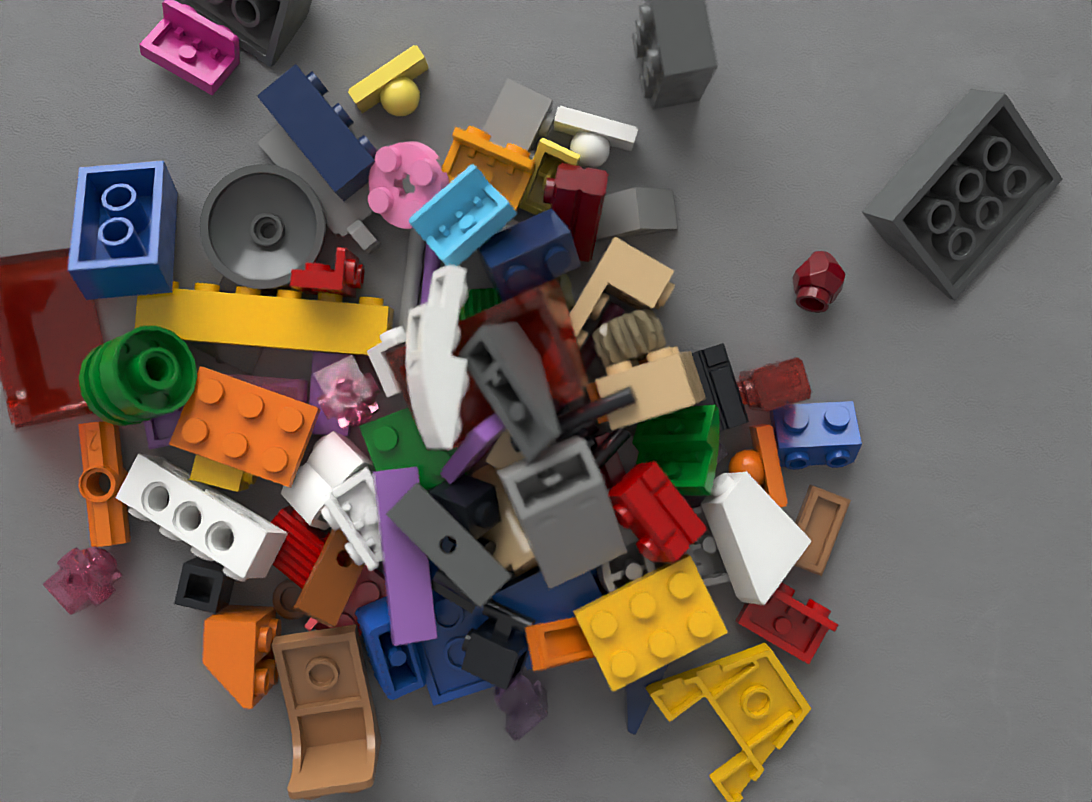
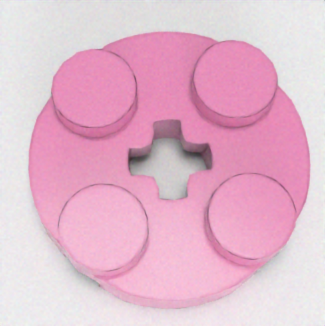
(387, 176)

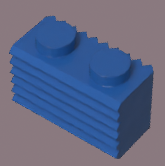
(394, 667)

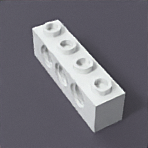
(255, 538)

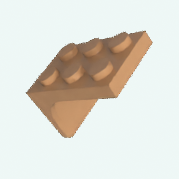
(328, 711)

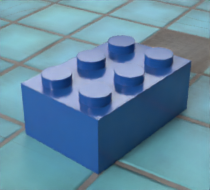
(124, 230)

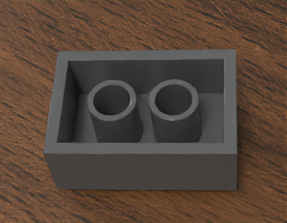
(675, 51)

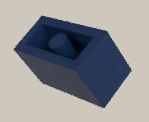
(528, 254)

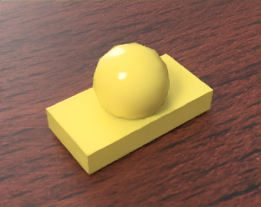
(392, 84)

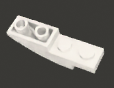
(433, 375)

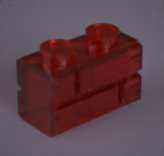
(774, 384)

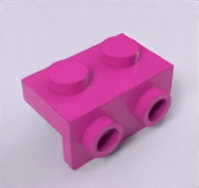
(192, 47)

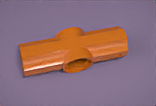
(103, 454)

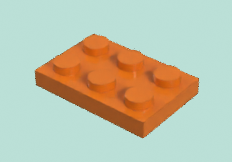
(245, 427)

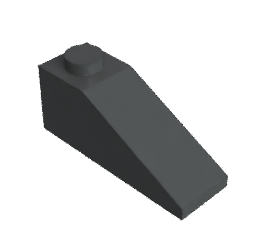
(514, 384)

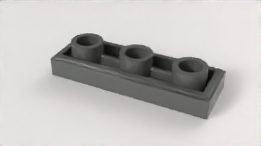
(428, 524)

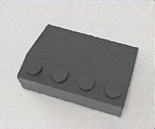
(964, 191)

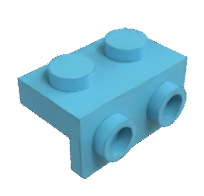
(462, 217)

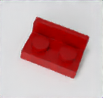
(322, 279)

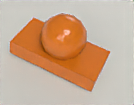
(762, 463)
(557, 644)

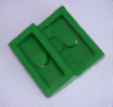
(683, 446)

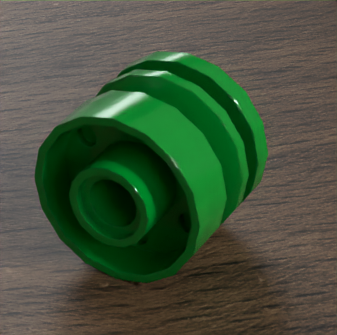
(138, 376)

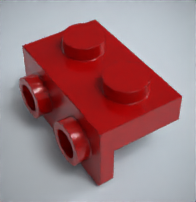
(788, 622)

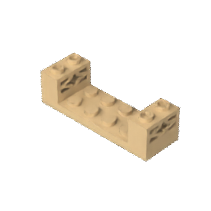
(623, 274)

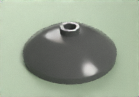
(242, 209)

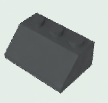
(260, 25)

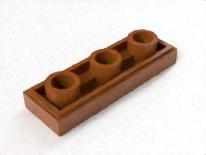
(329, 583)

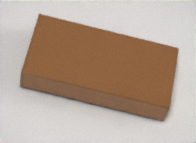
(821, 521)

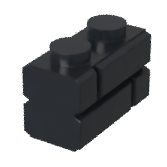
(720, 386)

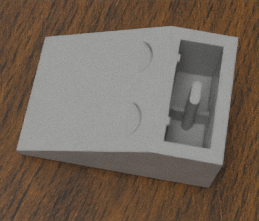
(563, 510)

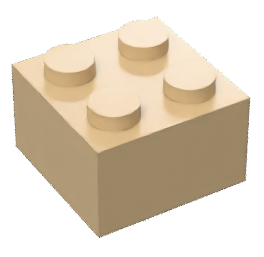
(660, 385)

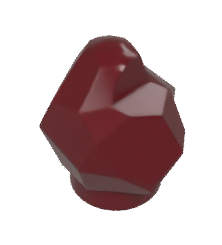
(818, 282)

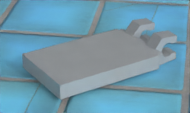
(340, 215)

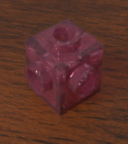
(347, 393)
(83, 579)

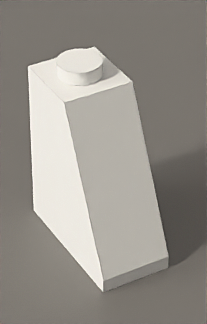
(752, 536)

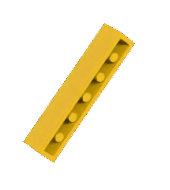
(267, 321)

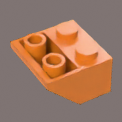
(241, 652)

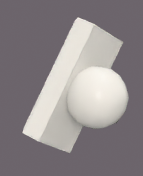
(593, 135)

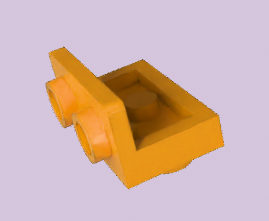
(504, 168)

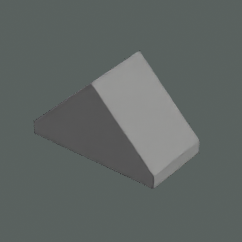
(637, 213)

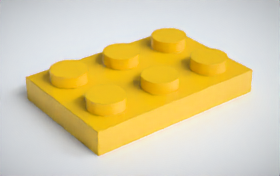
(650, 622)

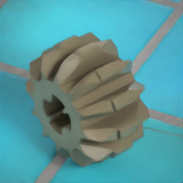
(629, 337)

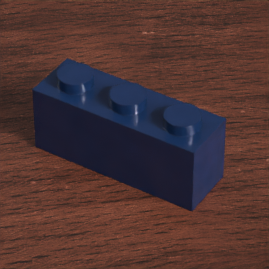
(320, 130)

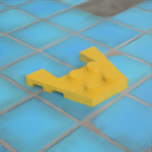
(752, 700)

